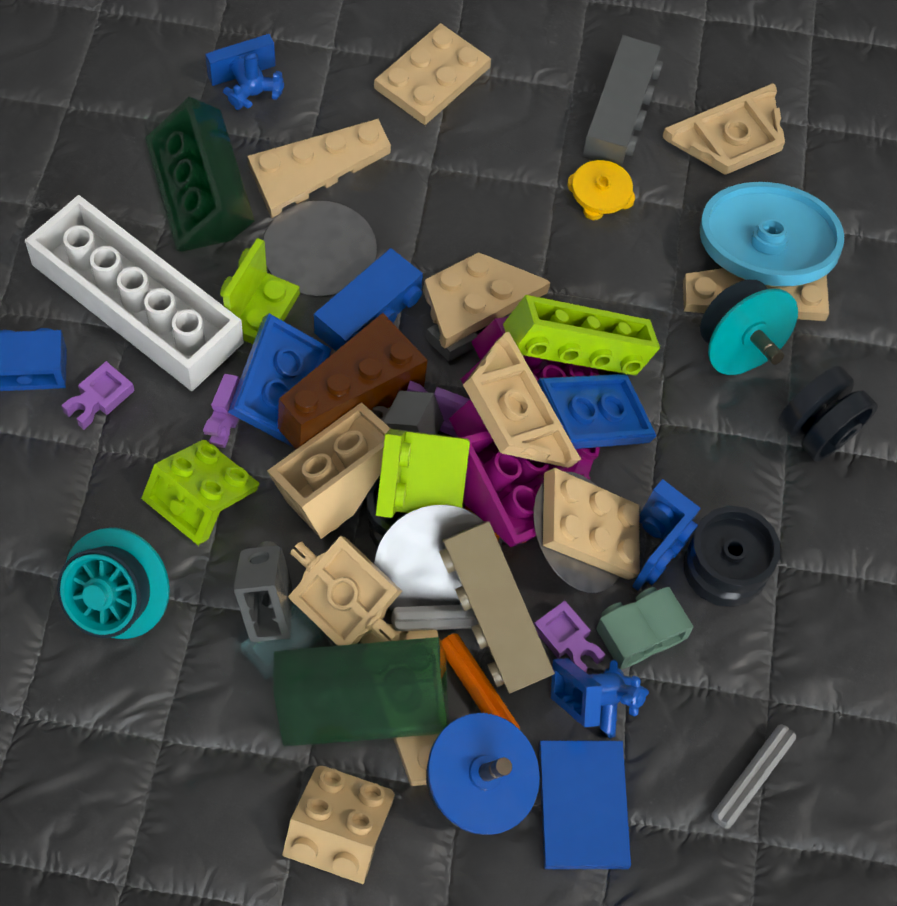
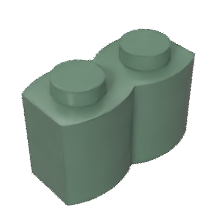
(643, 626)

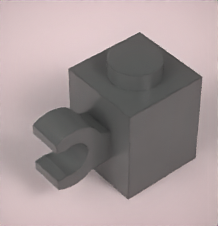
(412, 413)

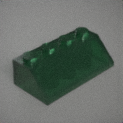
(198, 177)
(361, 691)

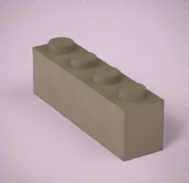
(497, 606)

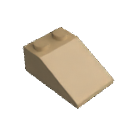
(333, 470)

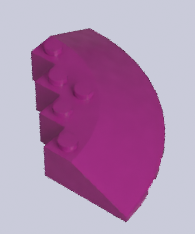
(502, 485)

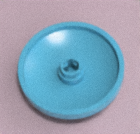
(771, 233)

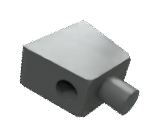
(258, 574)

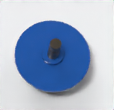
(483, 774)

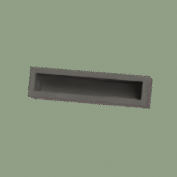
(622, 101)

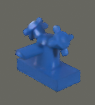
(245, 64)
(595, 697)

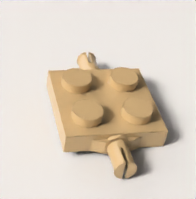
(344, 593)

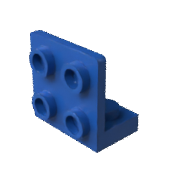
(667, 517)

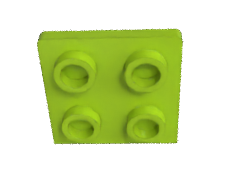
(256, 293)
(421, 471)
(195, 487)

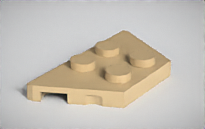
(732, 132)
(477, 293)
(517, 407)

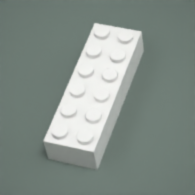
(135, 292)

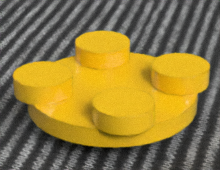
(601, 188)

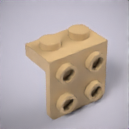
(338, 823)

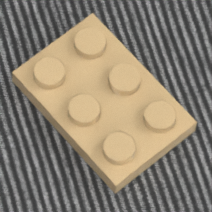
(432, 73)
(591, 524)

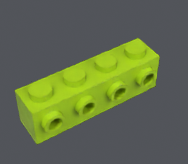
(581, 335)

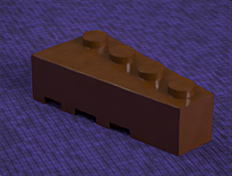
(364, 370)

